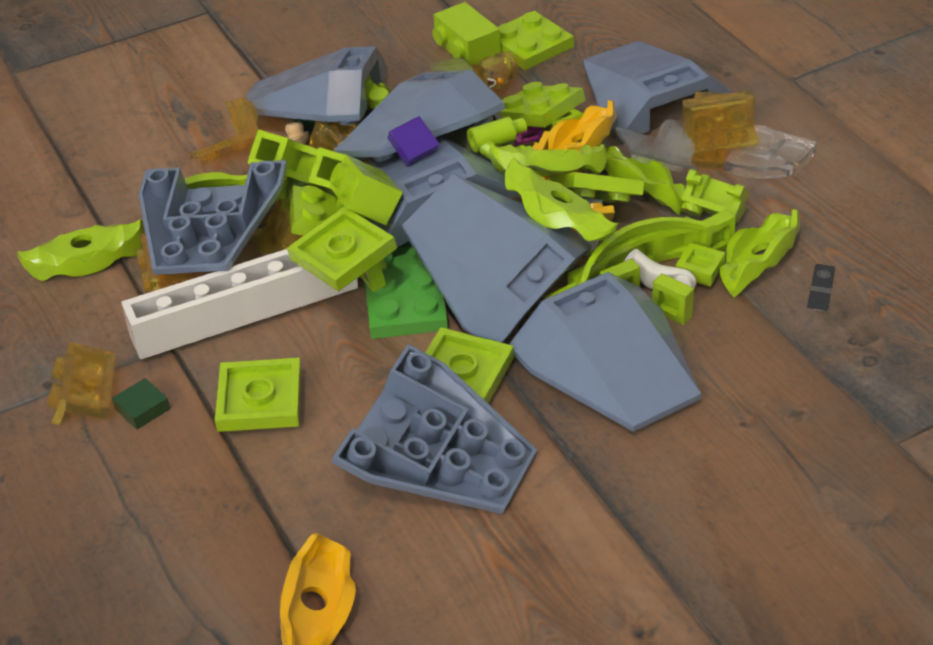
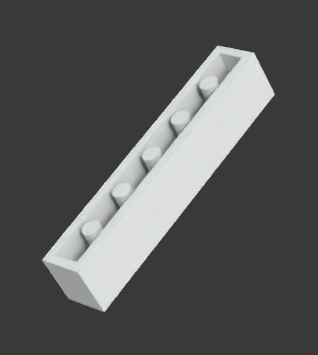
(221, 302)

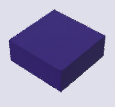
(413, 141)

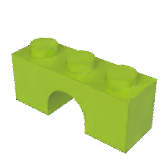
(303, 162)

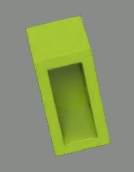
(466, 33)
(365, 189)

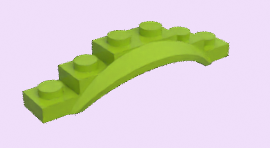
(656, 238)

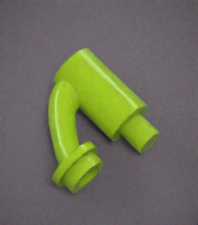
(496, 133)

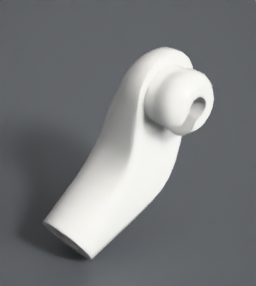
(651, 270)

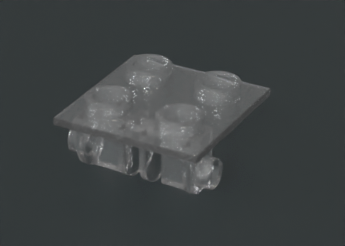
(670, 146)

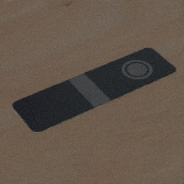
(821, 287)

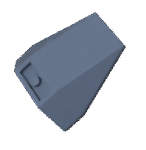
(644, 78)
(322, 88)
(440, 98)
(428, 174)
(204, 225)
(489, 255)
(608, 351)
(436, 439)

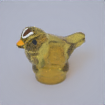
(497, 69)

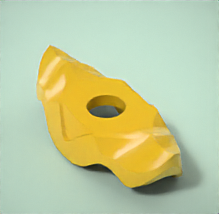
(591, 128)
(319, 568)

